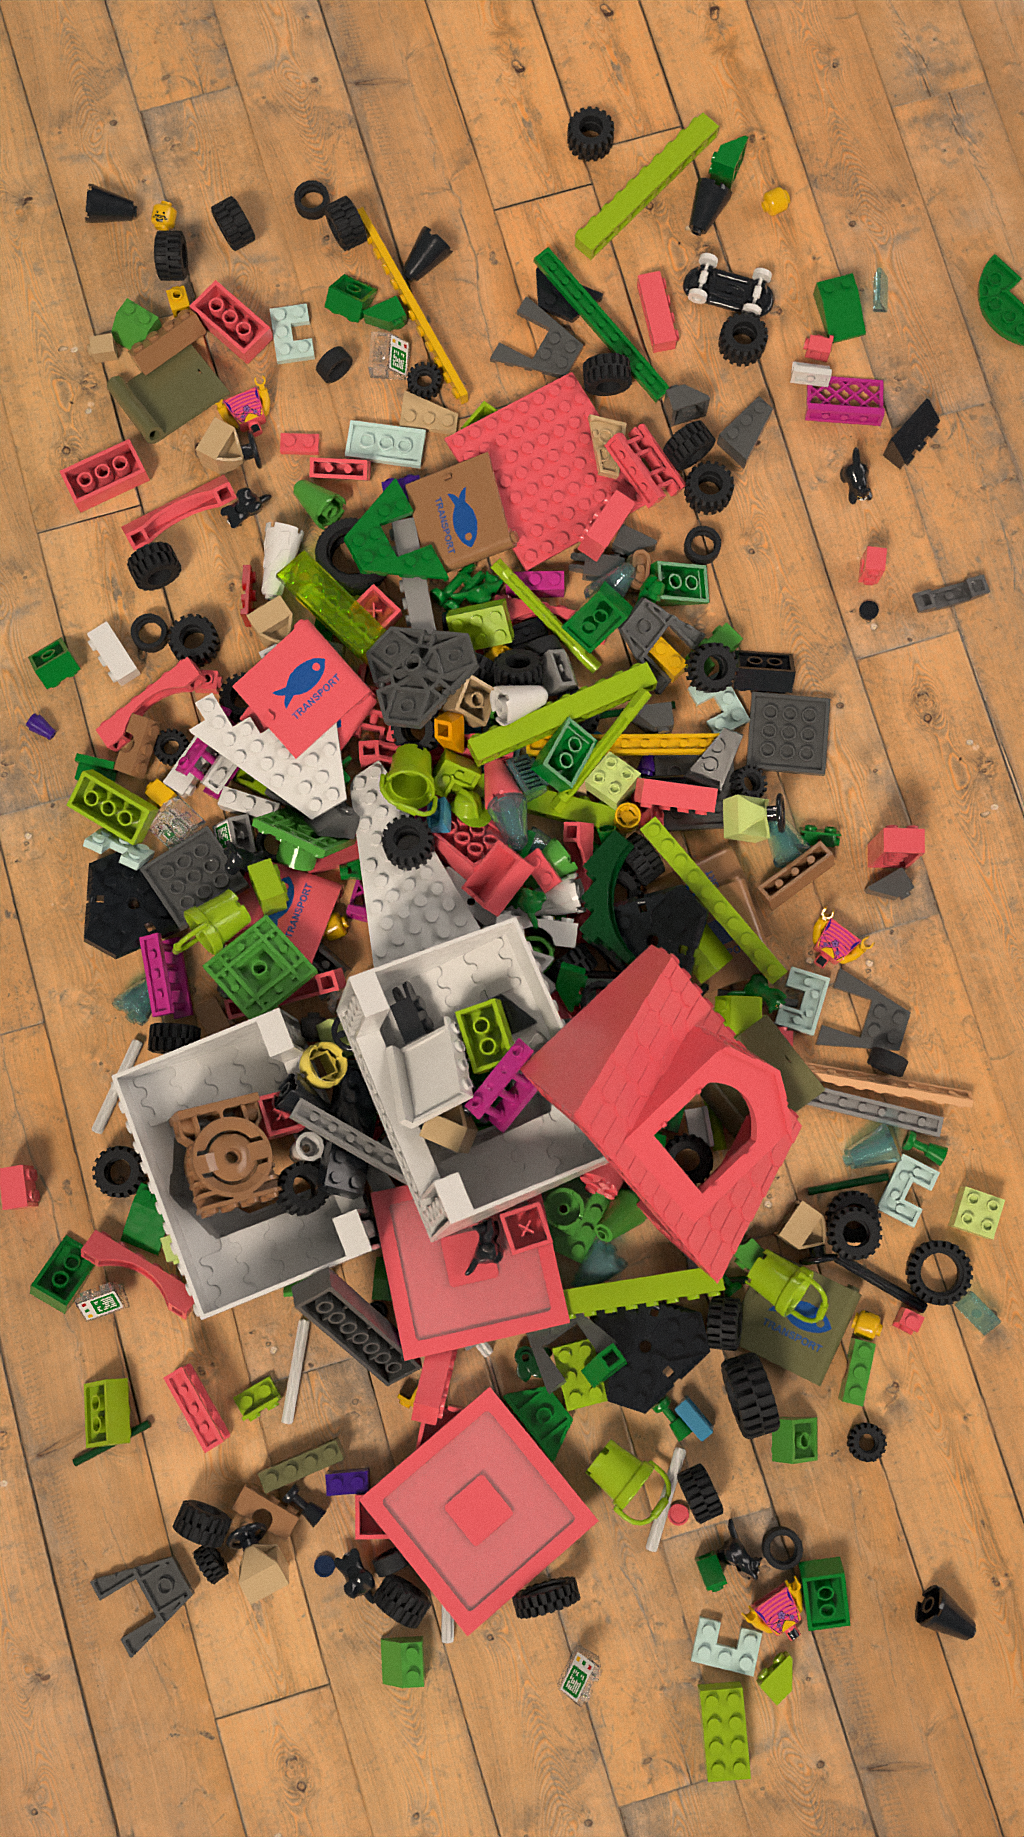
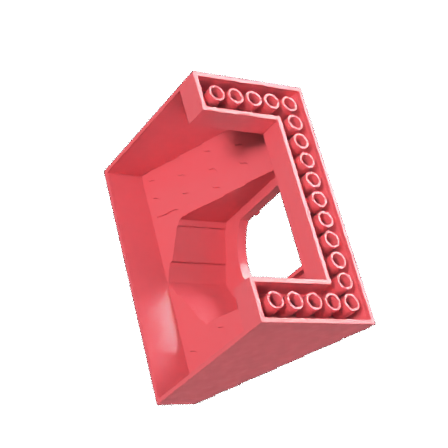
(635, 1065)

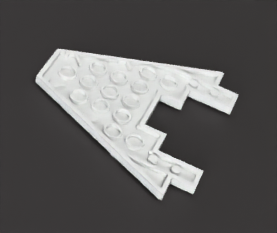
(309, 783)

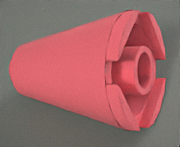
(497, 781)

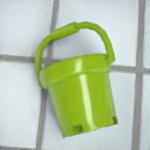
(410, 781)
(214, 923)
(785, 1285)
(622, 1477)

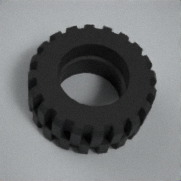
(750, 1395)

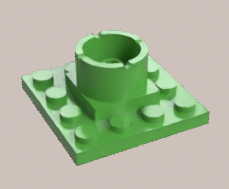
(298, 842)
(260, 968)
(575, 1229)

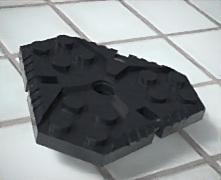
(670, 915)
(112, 923)
(676, 1342)

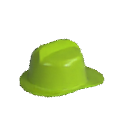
(470, 809)

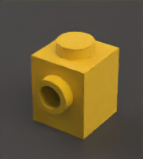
(178, 299)
(158, 793)

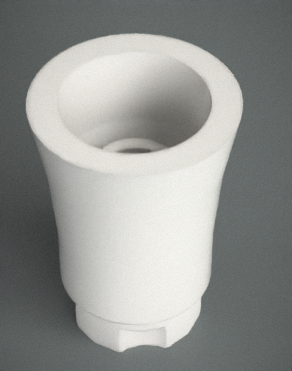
(307, 1147)

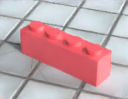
(657, 312)
(675, 795)

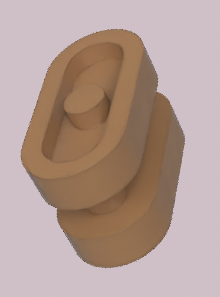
(641, 561)

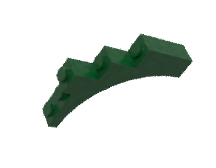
(599, 898)

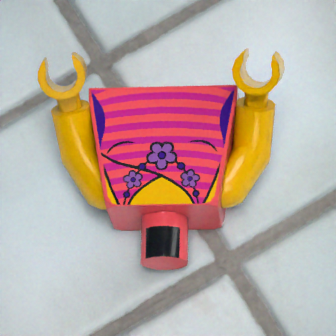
(247, 409)
(835, 942)
(778, 1610)

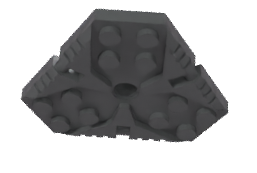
(415, 673)

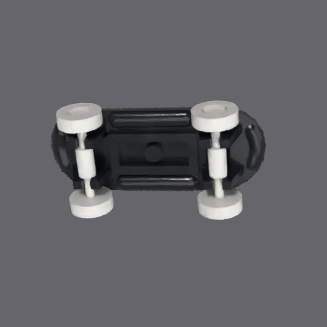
(728, 289)

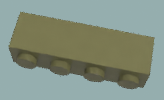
(301, 1465)

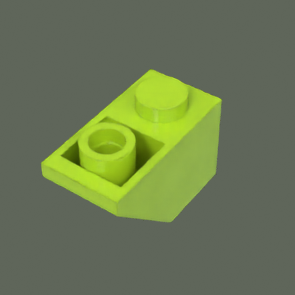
(777, 1679)

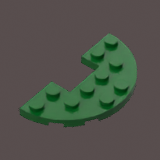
(998, 304)

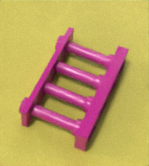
(187, 763)
(165, 977)
(494, 1085)

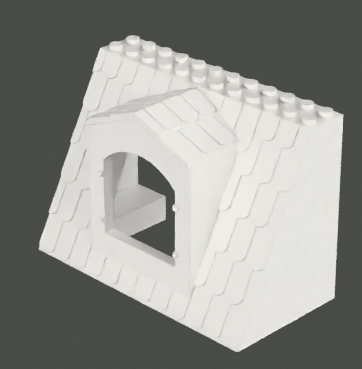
(501, 1168)
(234, 1252)

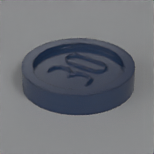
(324, 1566)

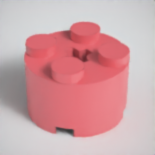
(603, 1180)

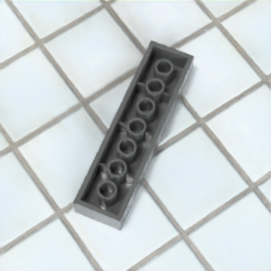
(353, 1325)

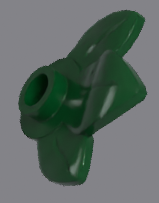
(528, 1366)

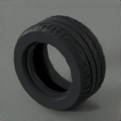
(326, 545)

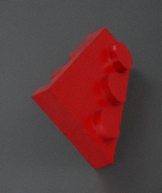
(250, 596)

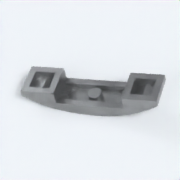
(951, 595)

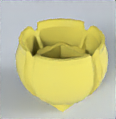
(332, 1061)

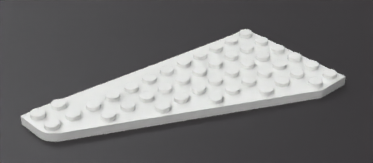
(402, 906)

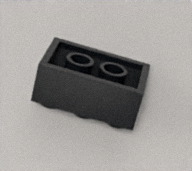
(912, 435)
(764, 671)

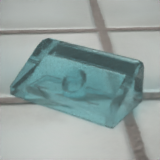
(880, 291)
(977, 1313)

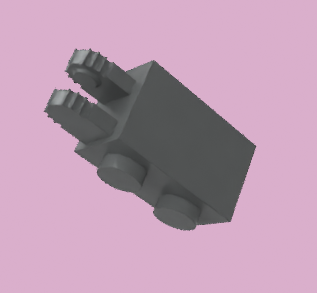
(591, 569)

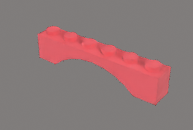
(149, 526)
(521, 612)
(180, 679)
(376, 750)
(579, 845)
(318, 985)
(106, 1252)

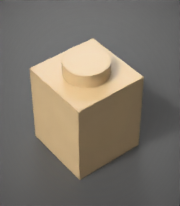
(103, 348)

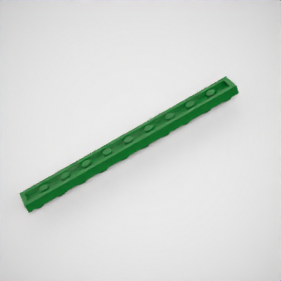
(600, 323)

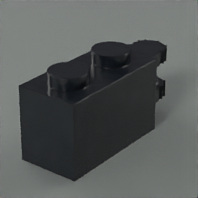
(410, 1014)

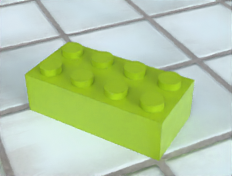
(112, 807)
(724, 1731)

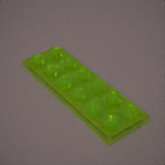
(331, 603)

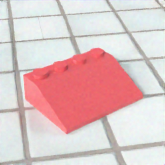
(465, 845)

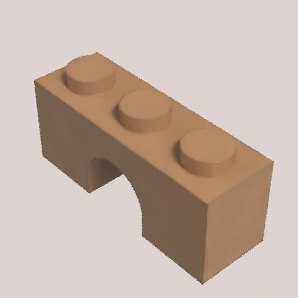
(137, 759)
(283, 1516)

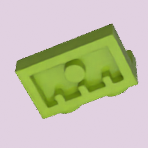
(257, 1398)

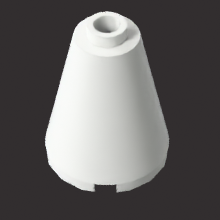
(516, 701)

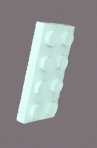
(385, 444)

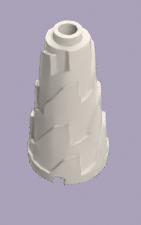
(280, 548)
(562, 899)

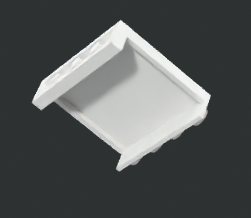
(429, 1075)

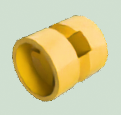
(627, 818)

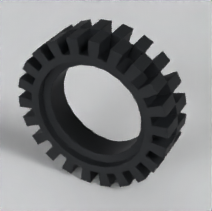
(963, 1272)
(546, 1597)

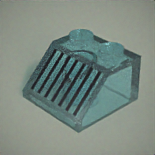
(527, 780)

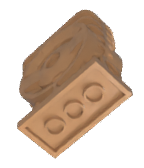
(208, 1192)

